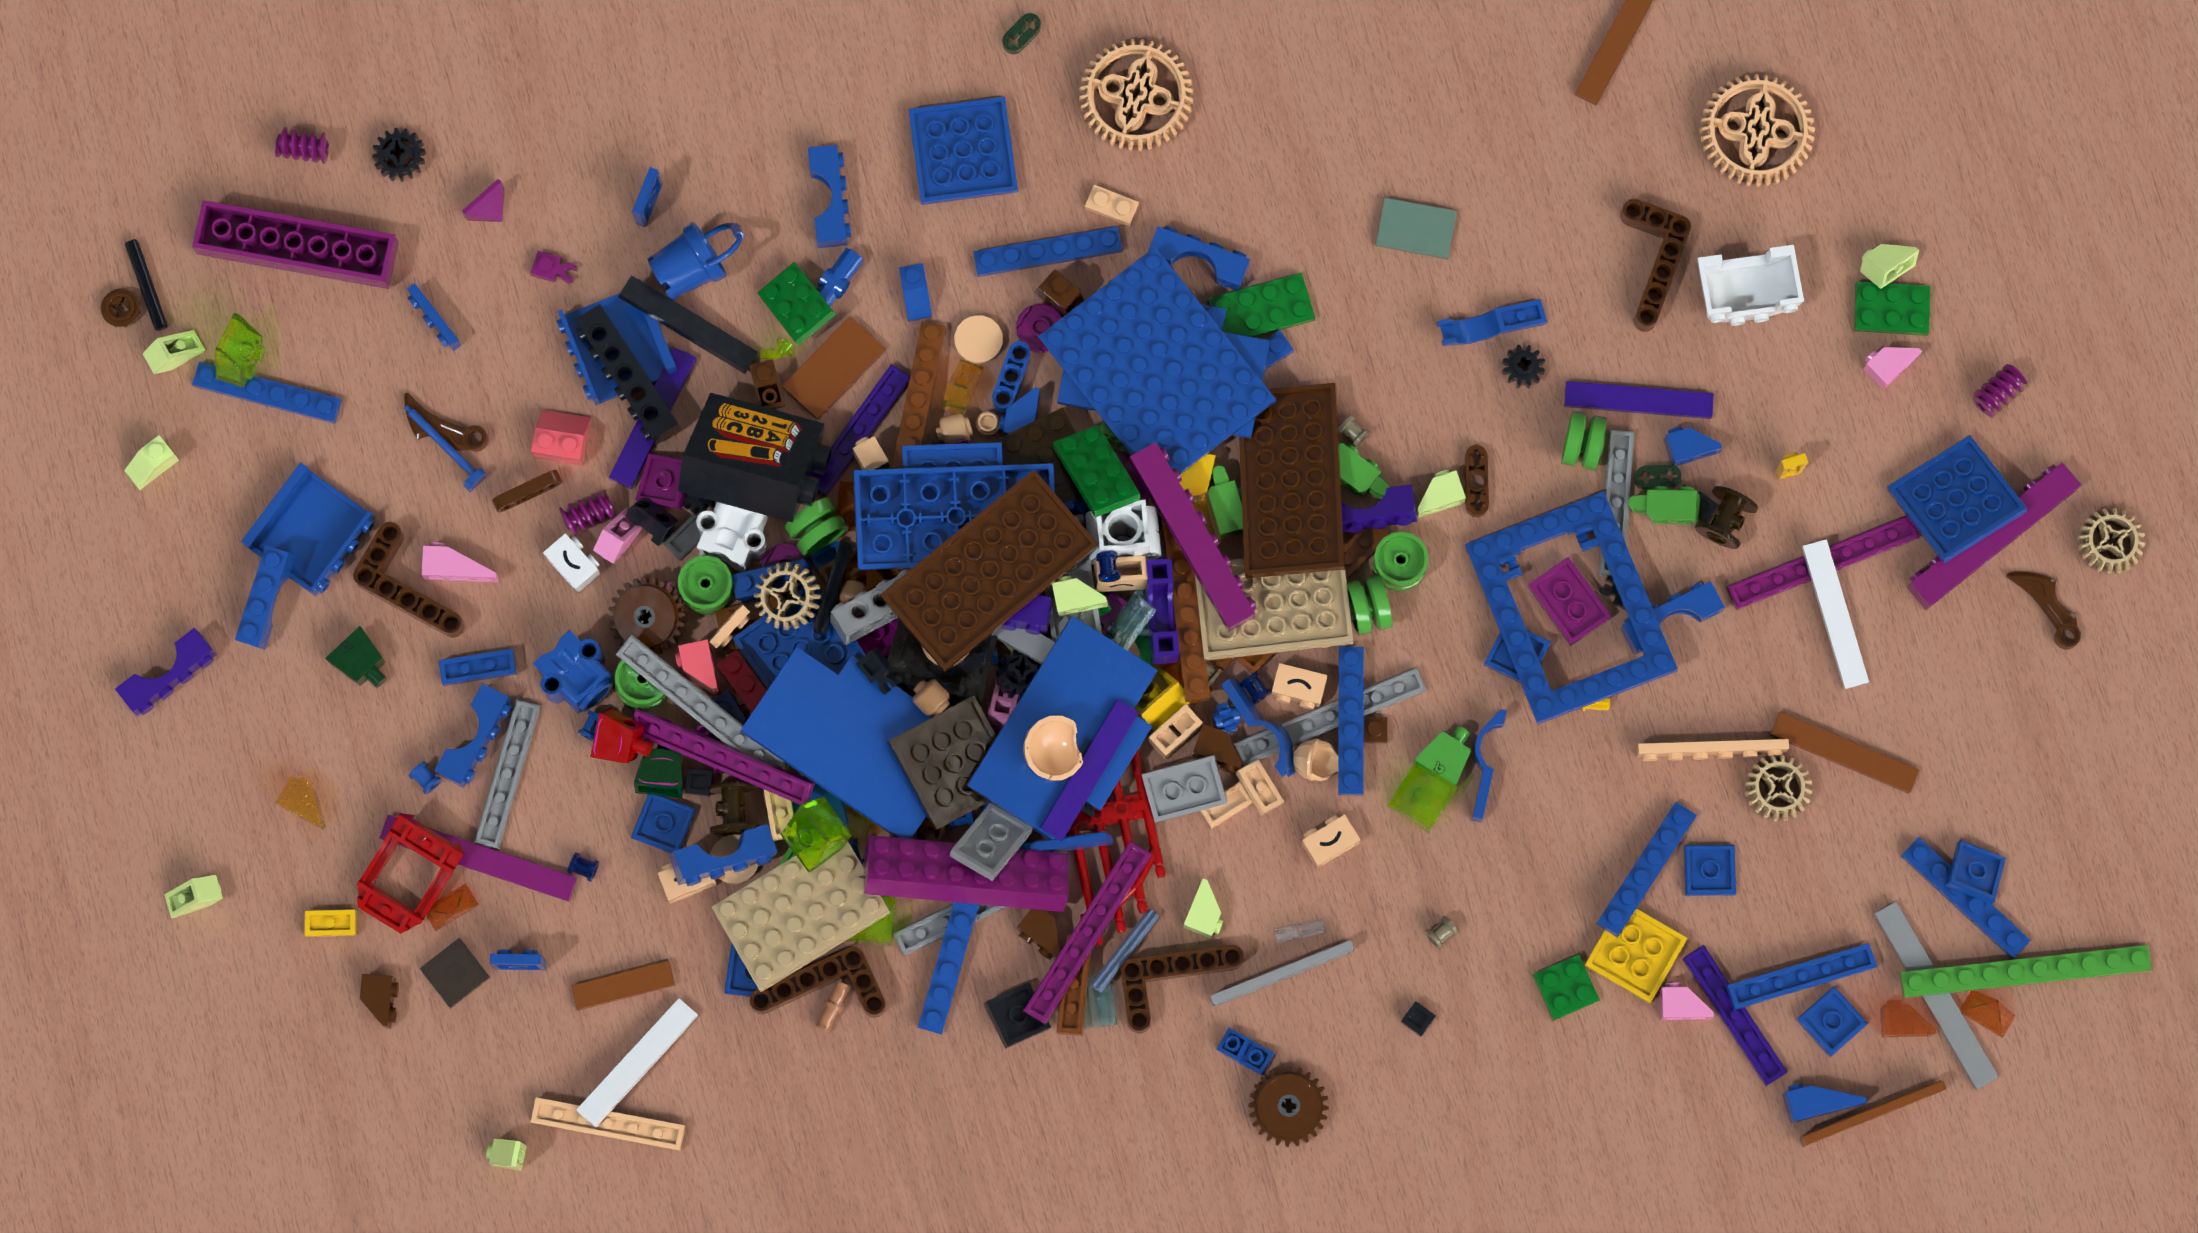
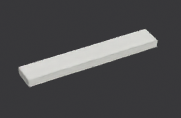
(1835, 614)
(637, 1063)

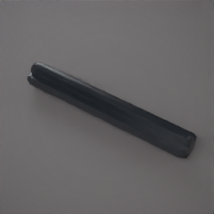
(146, 285)
(832, 588)

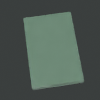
(1416, 228)

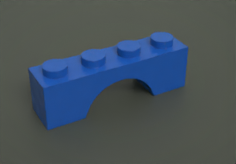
(831, 225)
(1228, 266)
(1699, 603)
(257, 616)
(459, 764)
(693, 863)

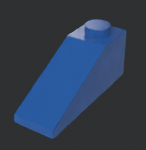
(1814, 1101)

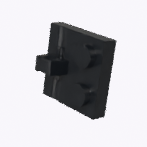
(1009, 1016)

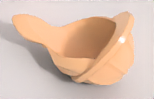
(1316, 760)

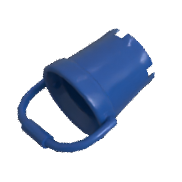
(691, 259)

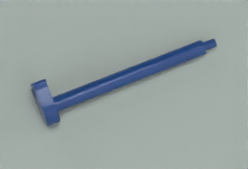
(475, 476)

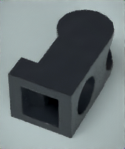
(652, 519)

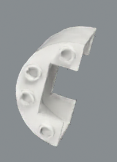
(1750, 286)

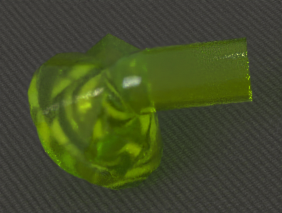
(784, 349)

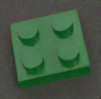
(1566, 987)

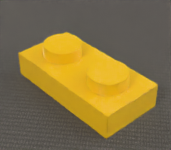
(1791, 465)
(330, 923)

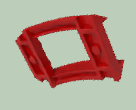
(425, 843)

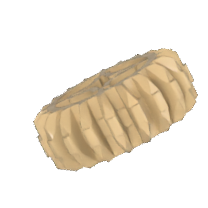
(2116, 550)
(791, 585)
(1786, 796)

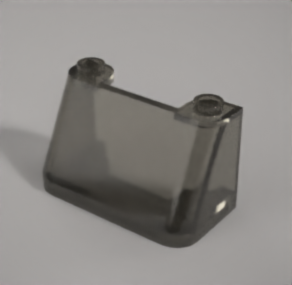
(961, 681)

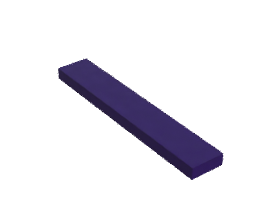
(1638, 400)
(863, 425)
(637, 447)
(1086, 777)
(1737, 1021)

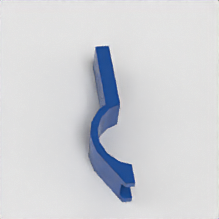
(1492, 323)
(1253, 718)
(1487, 772)

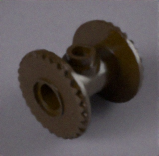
(1729, 519)
(729, 807)

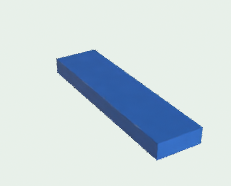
(1071, 843)

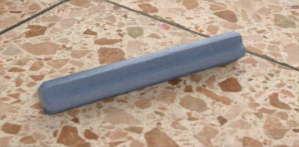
(1124, 950)

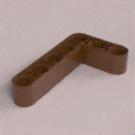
(1663, 260)
(400, 590)
(1170, 972)
(822, 980)

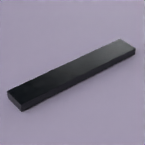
(688, 324)

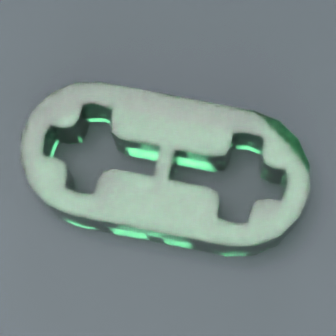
(1025, 37)
(1657, 470)

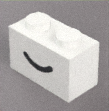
(572, 562)

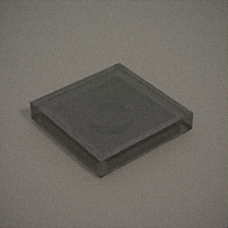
(455, 973)

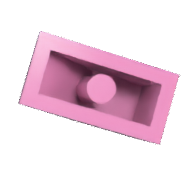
(1889, 364)
(616, 537)
(1682, 1004)

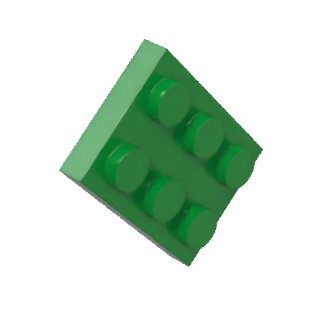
(796, 303)
(1892, 309)

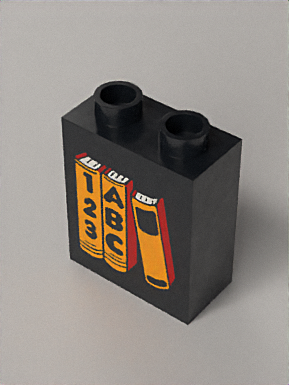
(754, 458)

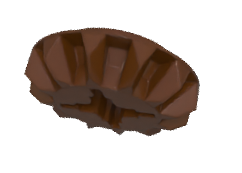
(115, 299)

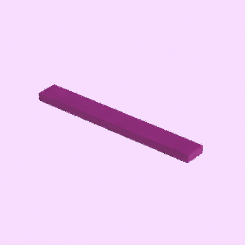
(1843, 555)
(724, 757)
(506, 867)
(1087, 932)

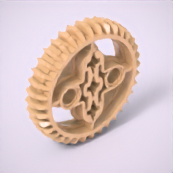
(1148, 52)
(1711, 122)

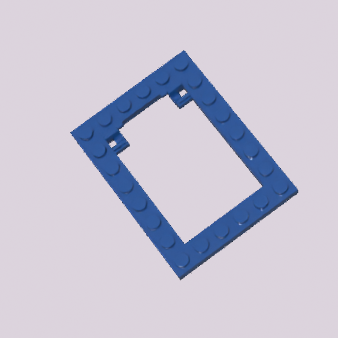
(1579, 518)

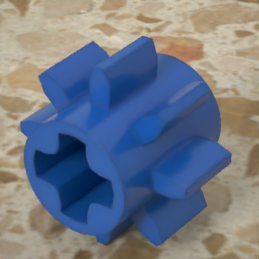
(1226, 717)

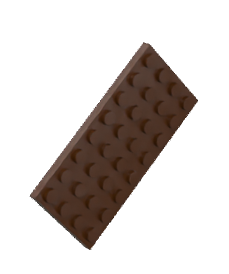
(1293, 485)
(989, 570)

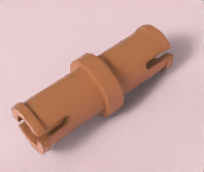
(833, 1006)

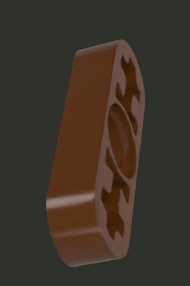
(1483, 463)
(527, 491)

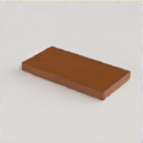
(833, 368)

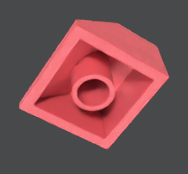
(561, 437)
(698, 665)

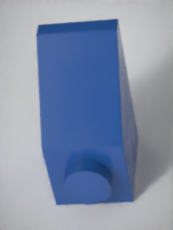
(915, 292)
(1021, 412)
(1689, 445)

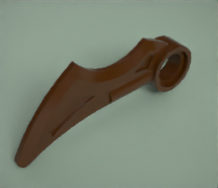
(453, 434)
(2043, 592)

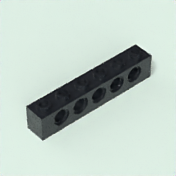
(598, 321)

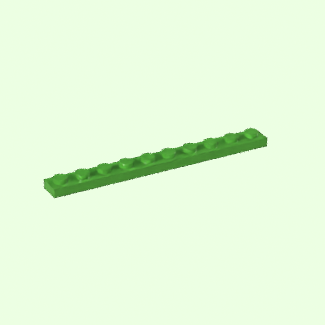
(2025, 971)

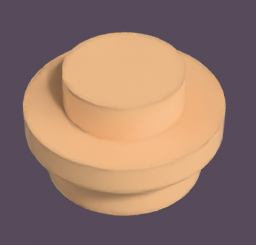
(987, 423)

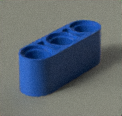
(1013, 365)

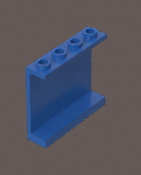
(638, 331)

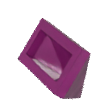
(487, 205)

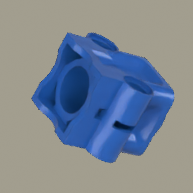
(580, 678)

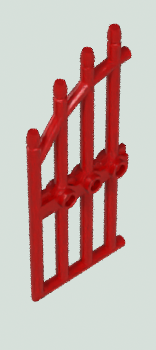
(1120, 811)

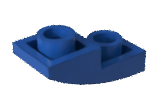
(1245, 1052)

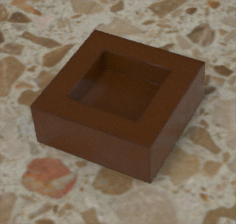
(1375, 729)

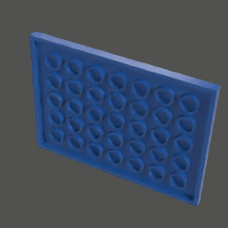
(1157, 364)

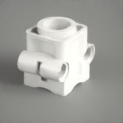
(1131, 520)
(732, 535)

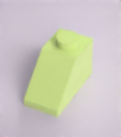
(1888, 263)
(172, 351)
(150, 462)
(1443, 493)
(1075, 596)
(193, 895)
(1204, 913)
(506, 1154)

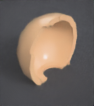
(1052, 748)

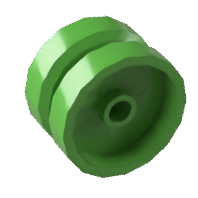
(1588, 441)
(816, 527)
(1405, 548)
(691, 585)
(1368, 605)
(633, 693)

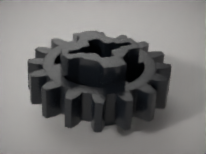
(408, 154)
(1010, 673)

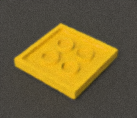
(1638, 956)

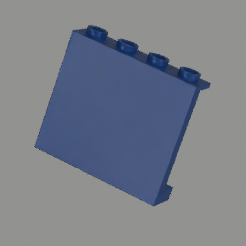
(314, 525)

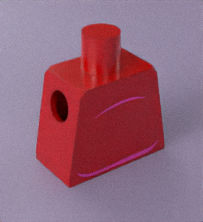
(618, 738)

